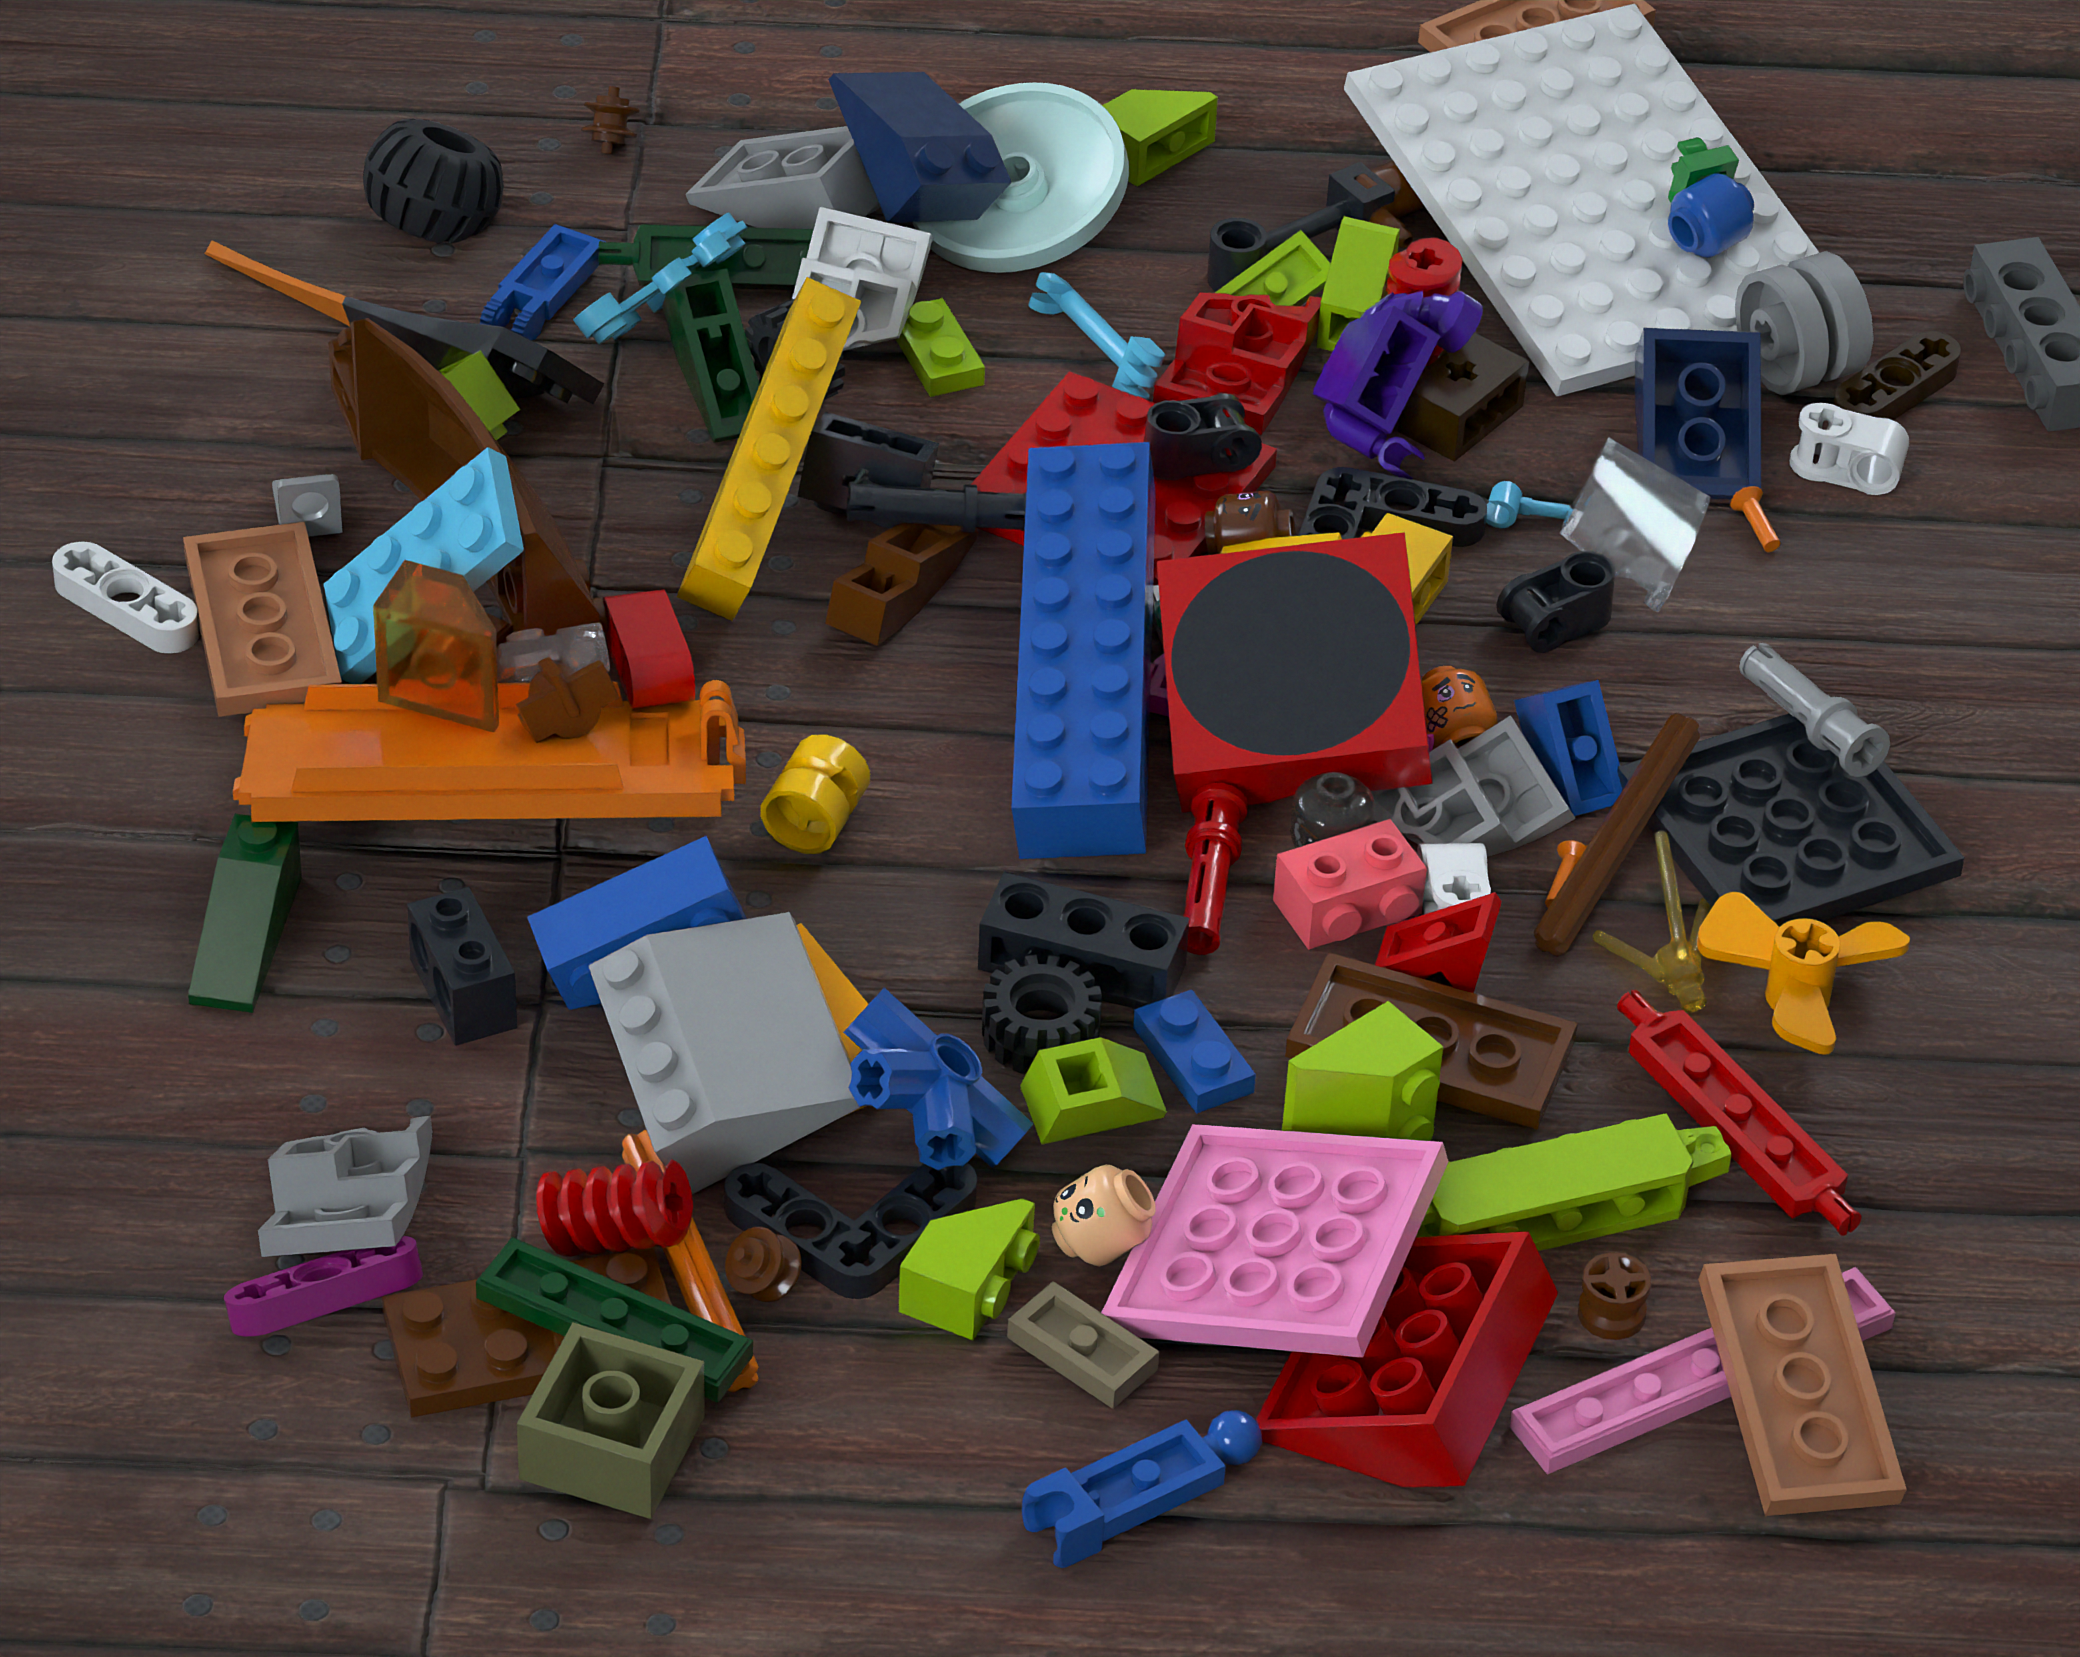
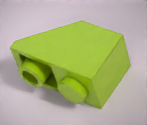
(1355, 276)
(1089, 1089)
(966, 1265)

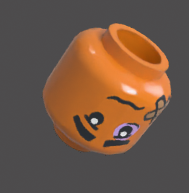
(1456, 705)

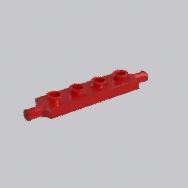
(1750, 1121)

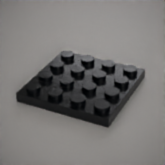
(1793, 828)

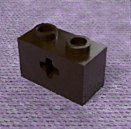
(1464, 397)

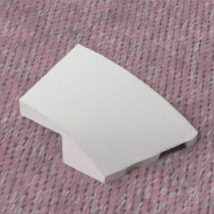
(871, 263)

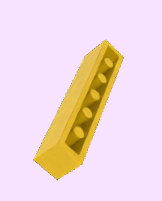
(769, 449)

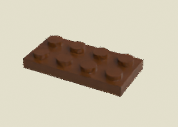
(1494, 1052)
(470, 1353)

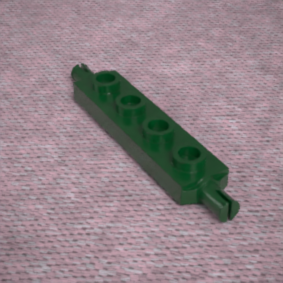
(765, 262)

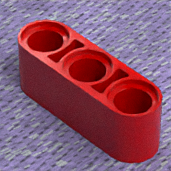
(649, 649)

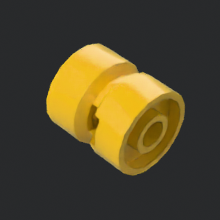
(815, 794)

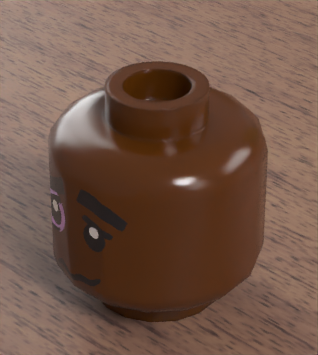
(1245, 519)

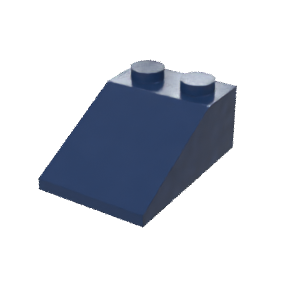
(919, 147)
(1701, 406)

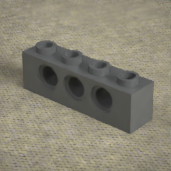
(2032, 322)

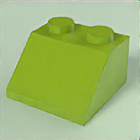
(1367, 1080)

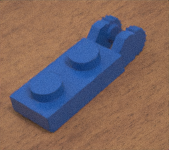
(543, 281)

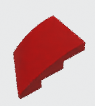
(1240, 350)

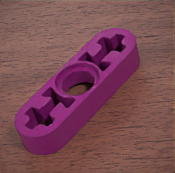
(321, 1287)

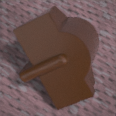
(565, 699)

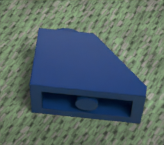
(1573, 744)

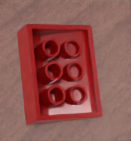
(1432, 1371)

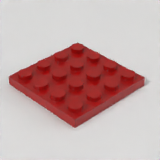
(1097, 414)

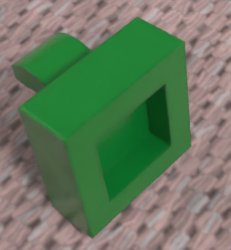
(1699, 163)

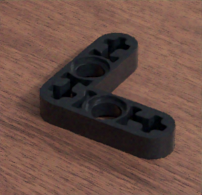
(1369, 493)
(842, 1237)

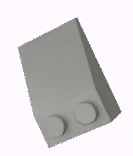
(787, 180)

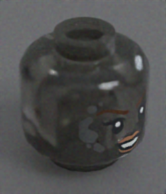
(1329, 807)

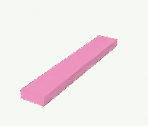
(1652, 1391)

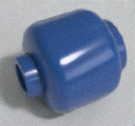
(1711, 215)

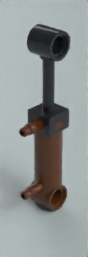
(1353, 192)

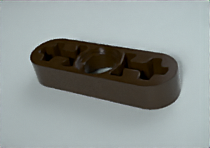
(1940, 366)

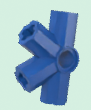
(935, 1081)

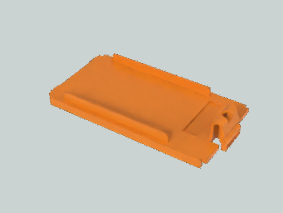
(377, 761)

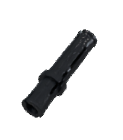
(937, 506)

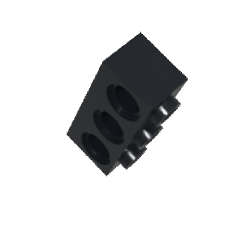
(1123, 945)

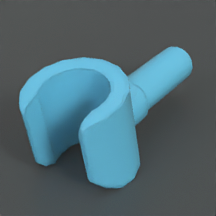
(1507, 502)

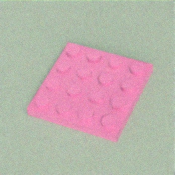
(1277, 1239)

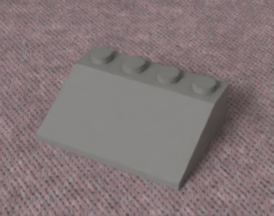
(725, 1042)

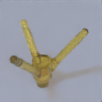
(1680, 960)

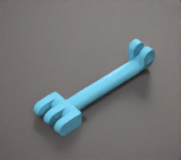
(1130, 357)

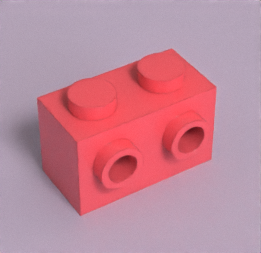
(1349, 884)

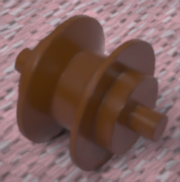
(610, 120)
(763, 1264)

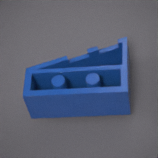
(656, 897)

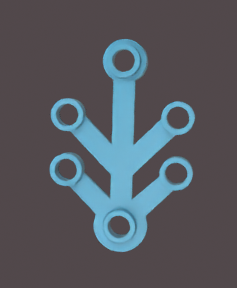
(610, 319)

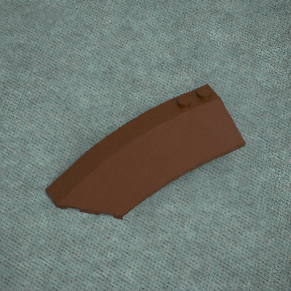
(422, 435)

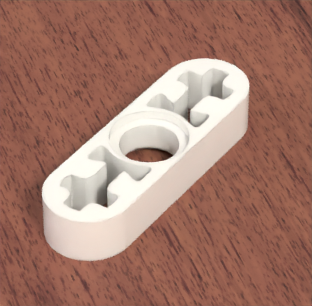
(94, 575)

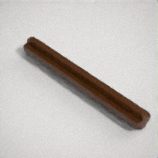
(1616, 834)

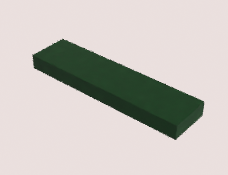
(563, 1293)

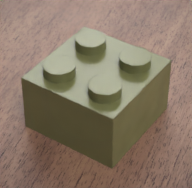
(611, 1420)

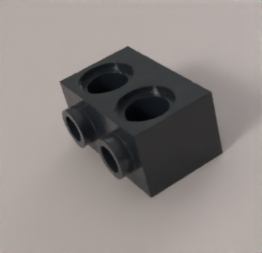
(462, 966)

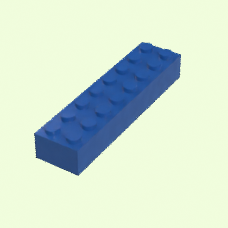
(1085, 652)

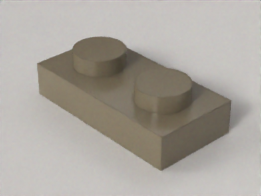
(1083, 1344)

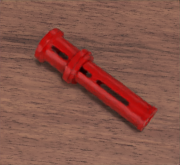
(1213, 848)

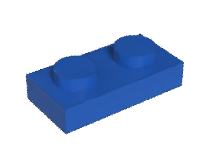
(1194, 1051)

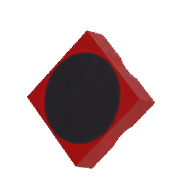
(1293, 668)

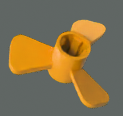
(1799, 961)

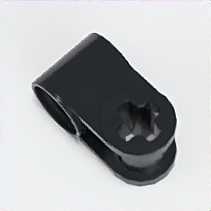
(1192, 436)
(1564, 601)

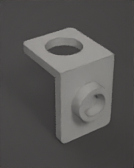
(309, 501)

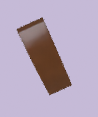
(896, 579)

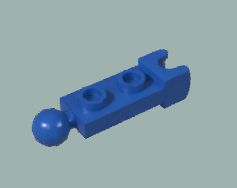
(1136, 1483)

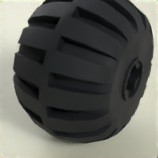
(432, 180)

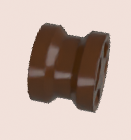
(1614, 1296)

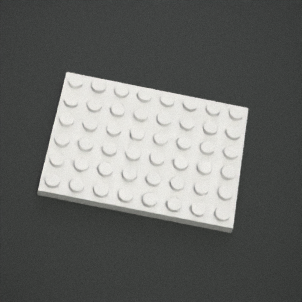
(1556, 181)

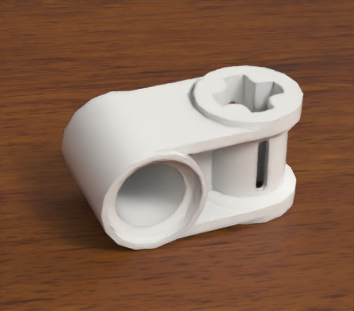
(1853, 451)
(1453, 874)

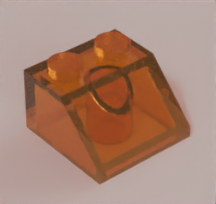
(436, 647)

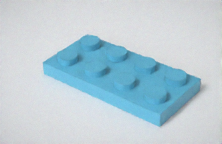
(459, 528)

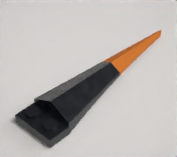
(518, 362)

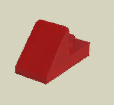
(1443, 941)

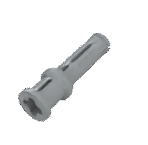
(1828, 720)

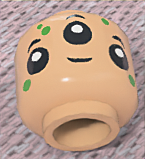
(1103, 1215)

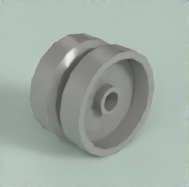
(1809, 321)

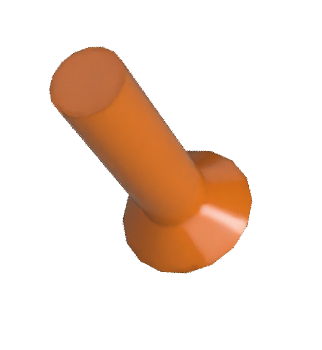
(1748, 501)
(1570, 853)

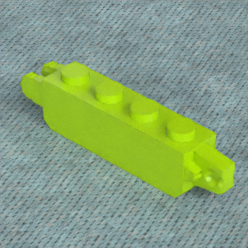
(1578, 1183)

